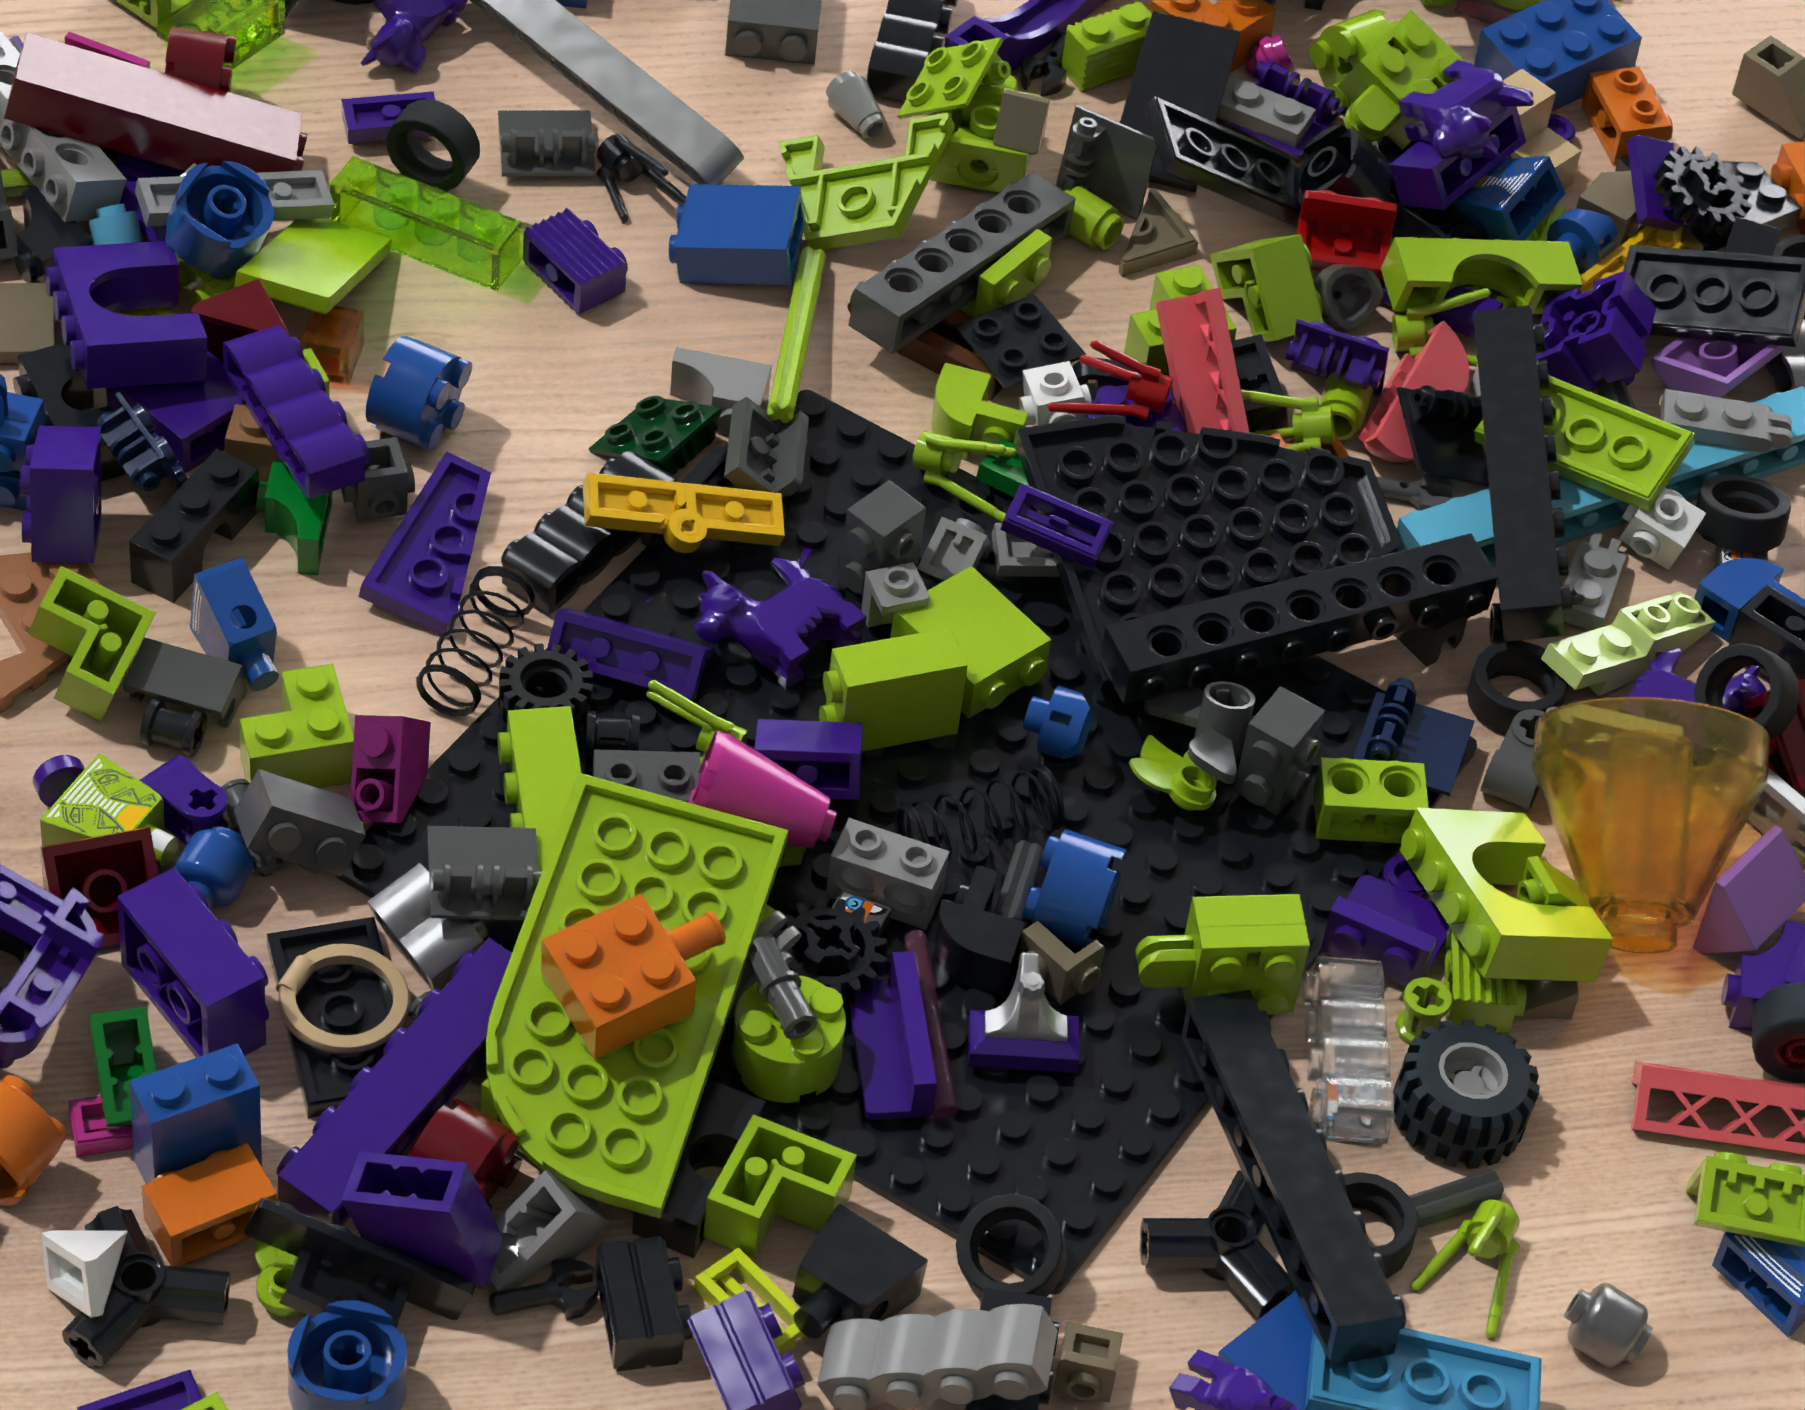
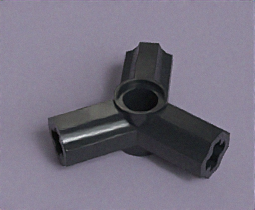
(1222, 1247)
(169, 1294)

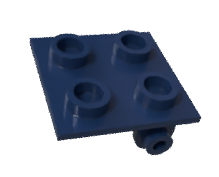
(141, 455)
(1416, 734)

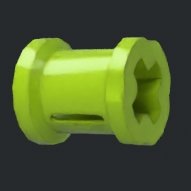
(1417, 1007)

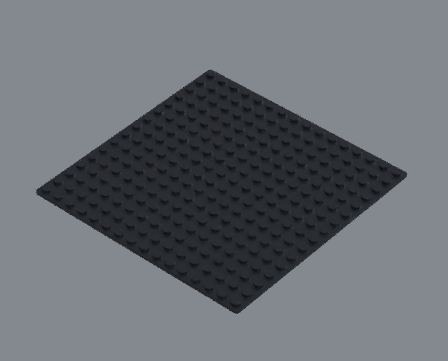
(1057, 1137)

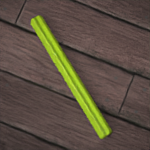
(796, 335)

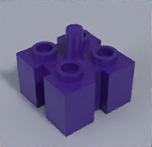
(1597, 332)

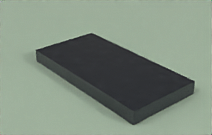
(1185, 66)
(1222, 160)
(1721, 294)
(335, 1000)

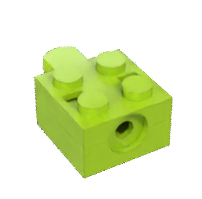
(1401, 62)
(970, 154)
(1233, 947)

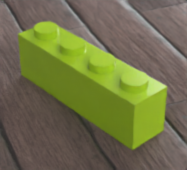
(542, 772)

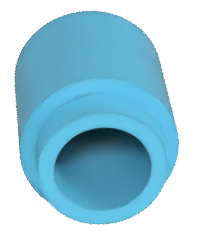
(115, 226)

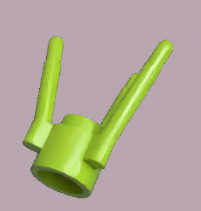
(1411, 328)
(1310, 428)
(943, 454)
(694, 713)
(1487, 1236)

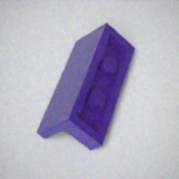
(631, 651)
(894, 1045)

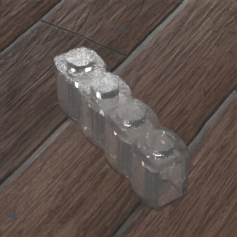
(1349, 1050)

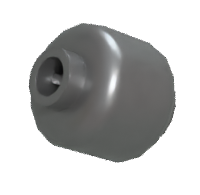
(1608, 1325)

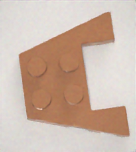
(21, 593)

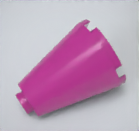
(755, 788)

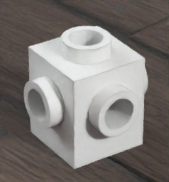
(1048, 385)
(1662, 530)

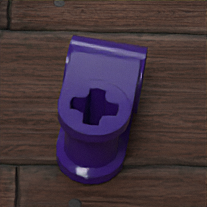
(189, 798)

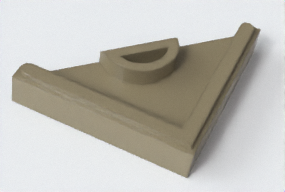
(1156, 237)

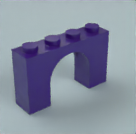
(120, 348)

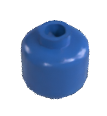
(216, 864)

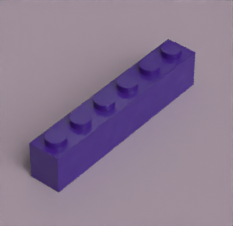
(402, 1092)

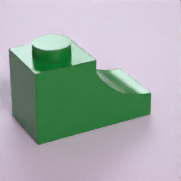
(295, 517)
(120, 1054)

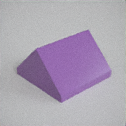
(1710, 365)
(1753, 897)

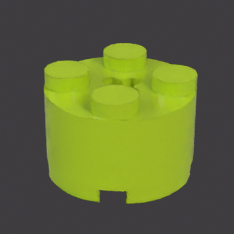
(1344, 45)
(781, 1066)

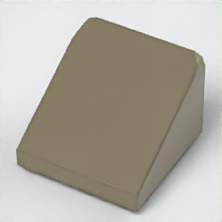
(1021, 122)
(1550, 998)

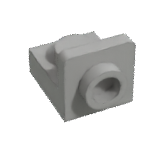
(953, 549)
(892, 591)

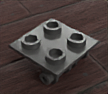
(546, 143)
(1107, 161)
(481, 872)

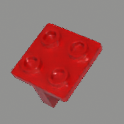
(1346, 230)

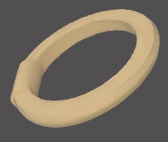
(335, 954)

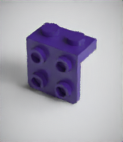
(1387, 927)

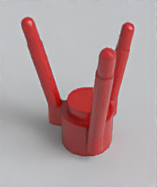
(1146, 386)

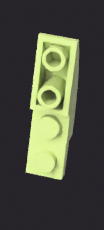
(1623, 650)

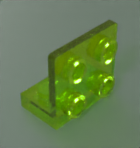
(252, 21)

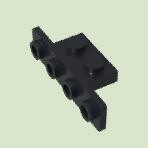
(341, 1266)

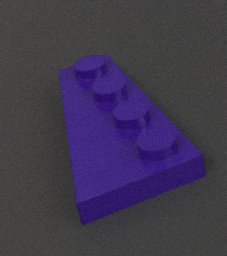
(430, 551)

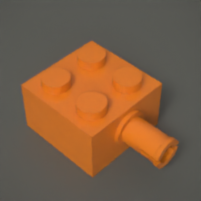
(625, 972)

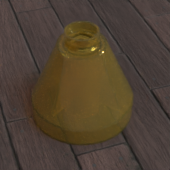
(1648, 805)

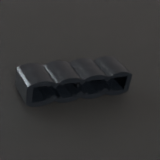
(904, 41)
(564, 550)

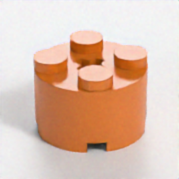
(26, 1139)

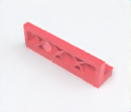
(1203, 388)
(1721, 1086)

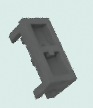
(186, 679)

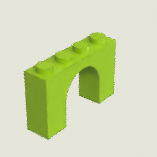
(1506, 938)

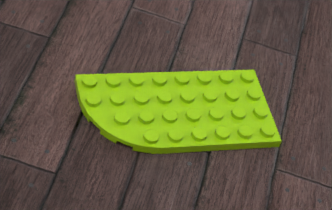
(624, 1119)

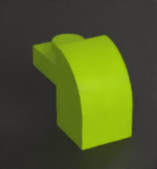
(964, 411)

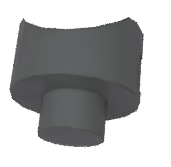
(1348, 295)

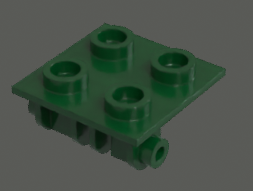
(662, 432)

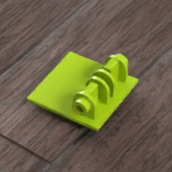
(954, 76)

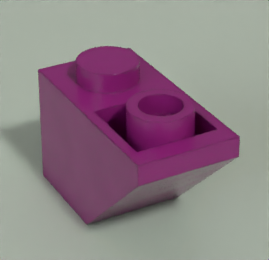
(388, 766)

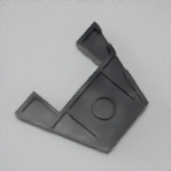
(1769, 205)

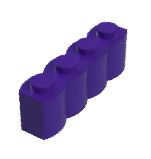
(295, 411)

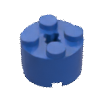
(219, 218)
(418, 392)
(1076, 887)
(347, 1360)

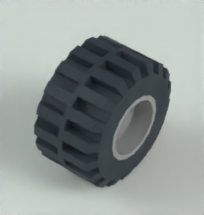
(1465, 1093)

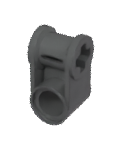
(1510, 769)

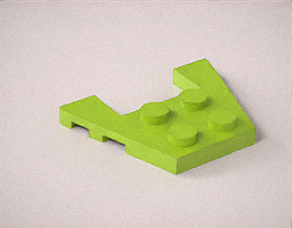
(867, 198)

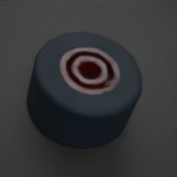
(1780, 1032)

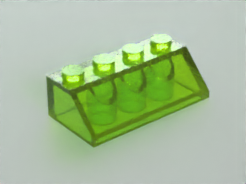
(429, 222)

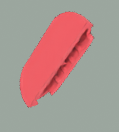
(1439, 365)

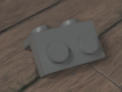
(765, 452)

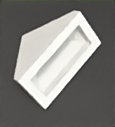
(82, 1266)

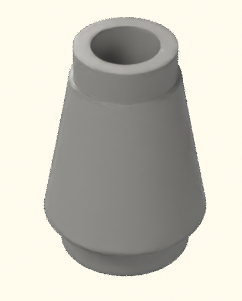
(855, 103)

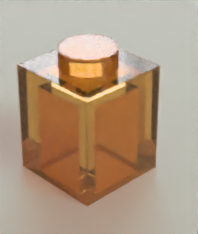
(336, 341)

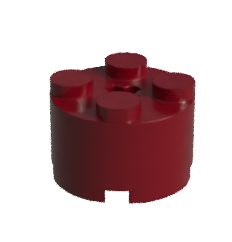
(201, 57)
(475, 1139)

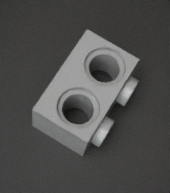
(889, 871)

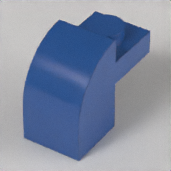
(1733, 586)

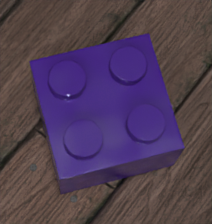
(63, 494)

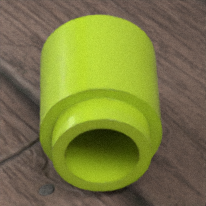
(1094, 220)
(1348, 405)

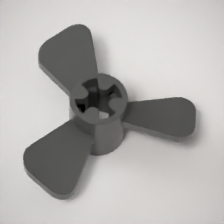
(1220, 721)

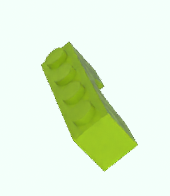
(1524, 271)

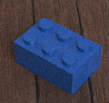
(1560, 44)

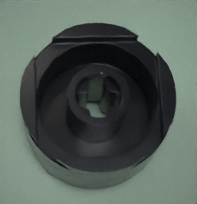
(1341, 163)

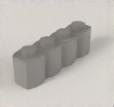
(943, 1356)

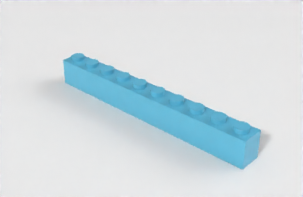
(1594, 511)

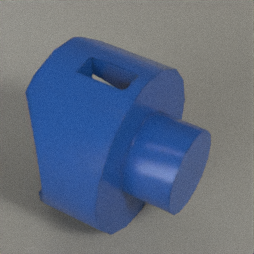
(1584, 232)
(1056, 738)

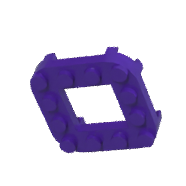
(62, 952)

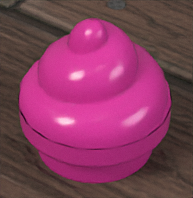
(1269, 50)

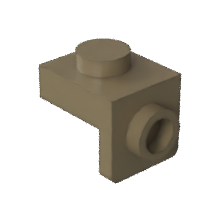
(1059, 967)
(1088, 1362)

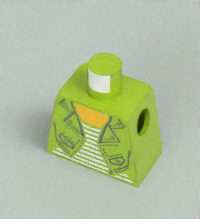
(108, 802)

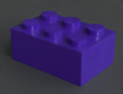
(192, 966)

